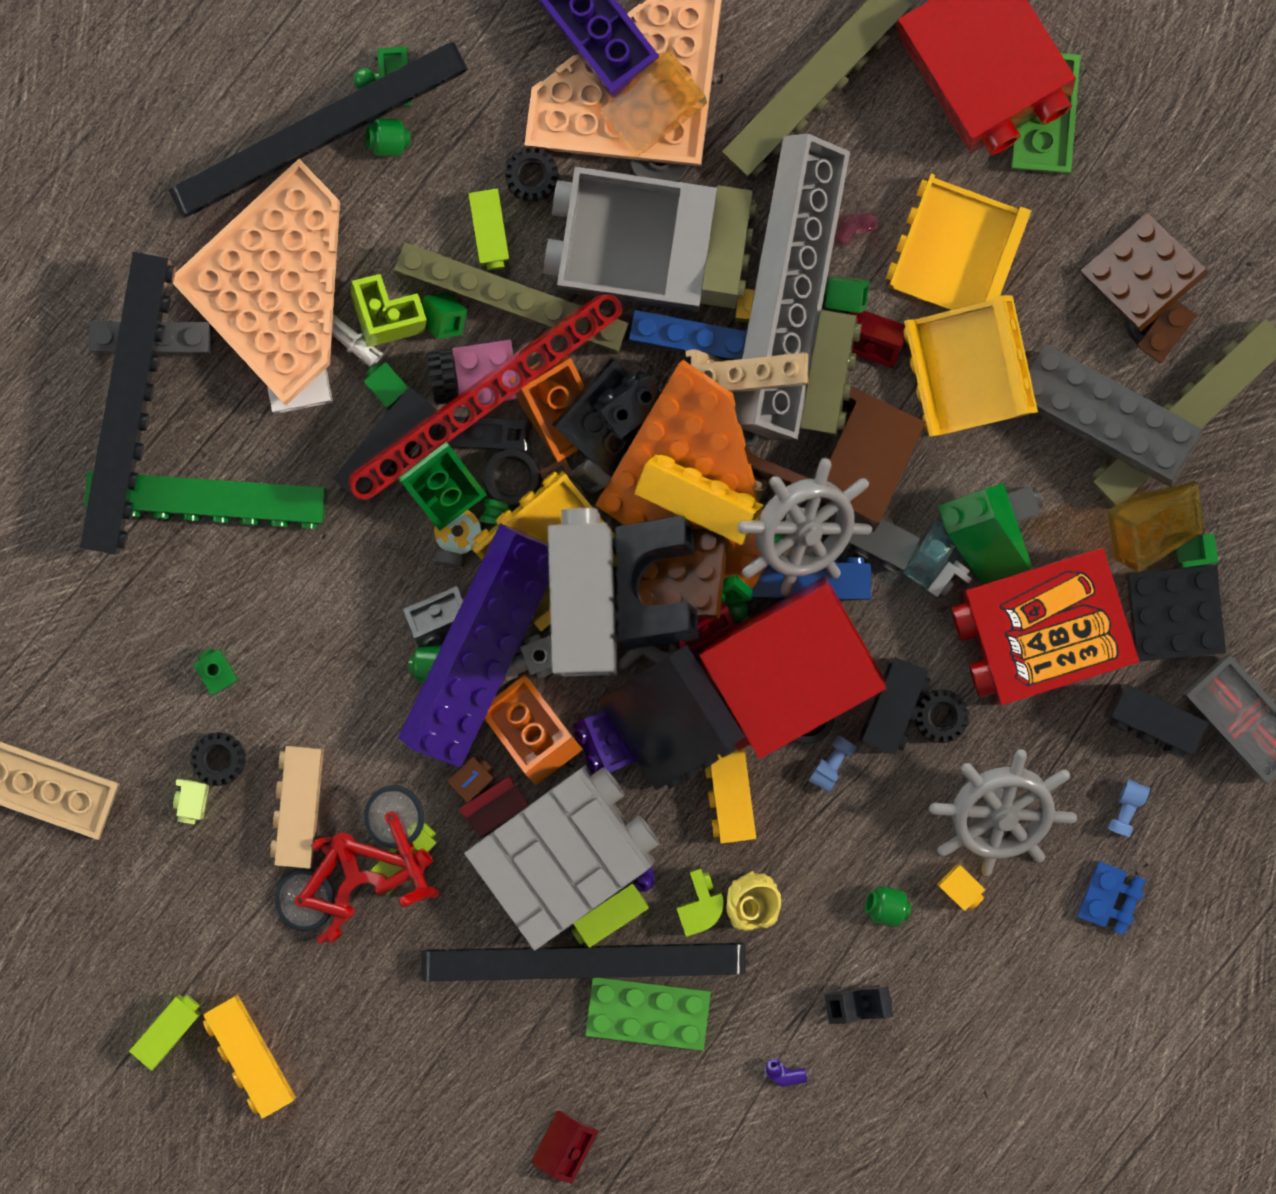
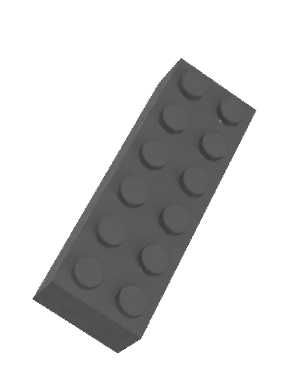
(1112, 416)

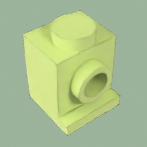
(190, 800)

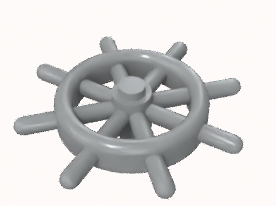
(805, 527)
(1003, 812)

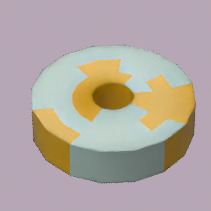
(461, 544)

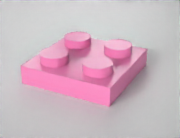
(477, 361)

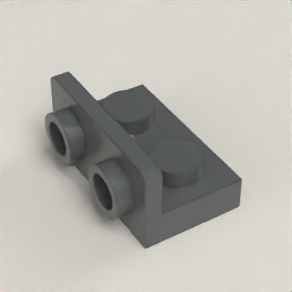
(433, 617)

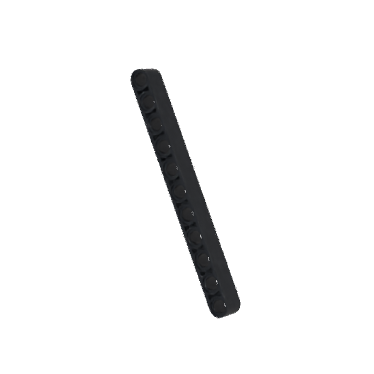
(318, 129)
(583, 962)

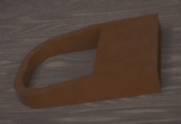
(871, 447)

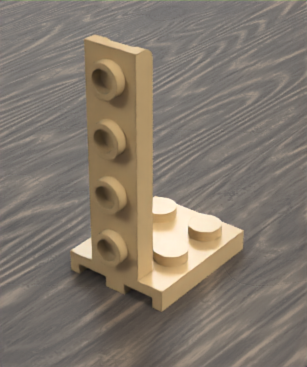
(753, 373)

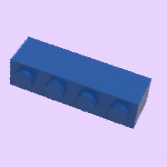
(685, 335)
(852, 583)

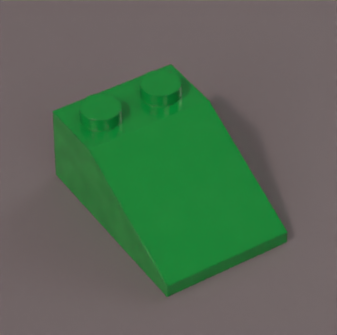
(442, 486)
(986, 533)

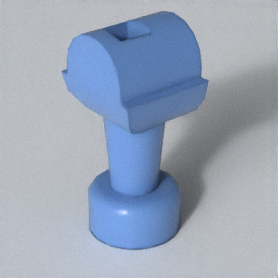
(826, 771)
(1131, 797)

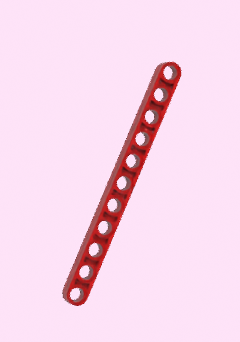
(499, 391)

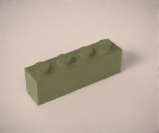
(726, 247)
(829, 373)

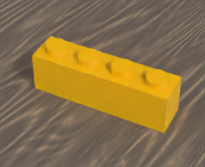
(697, 498)
(731, 798)
(249, 1057)

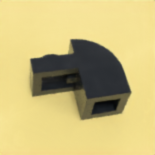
(858, 1004)

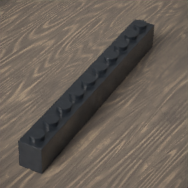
(127, 402)

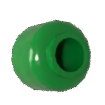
(387, 137)
(422, 661)
(887, 906)

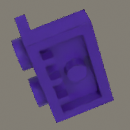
(602, 743)

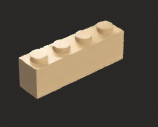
(298, 806)

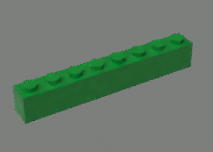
(226, 500)

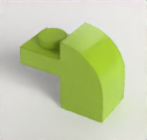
(703, 912)

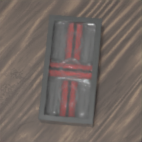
(1238, 715)

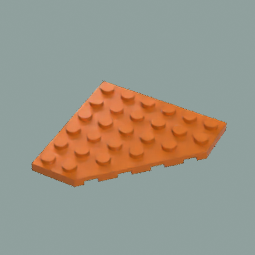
(699, 431)

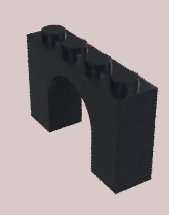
(636, 549)

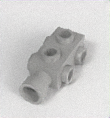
(526, 660)

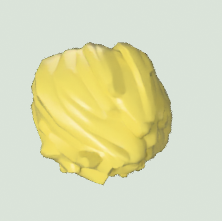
(753, 902)

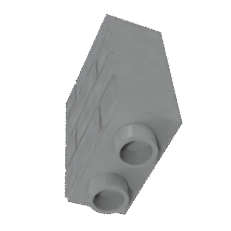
(632, 238)
(582, 595)
(563, 854)

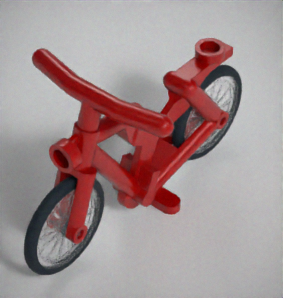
(394, 821)

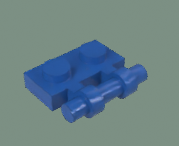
(1102, 895)

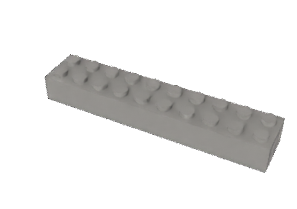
(792, 276)

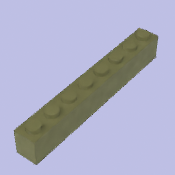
(812, 85)
(500, 294)
(1199, 401)

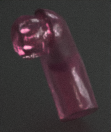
(855, 224)

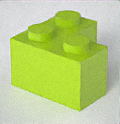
(383, 318)

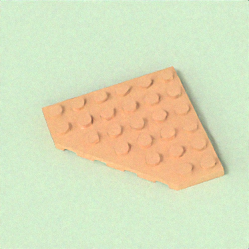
(568, 103)
(273, 281)

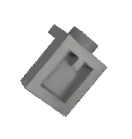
(943, 581)

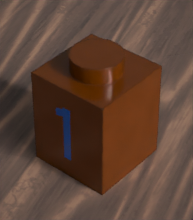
(472, 778)

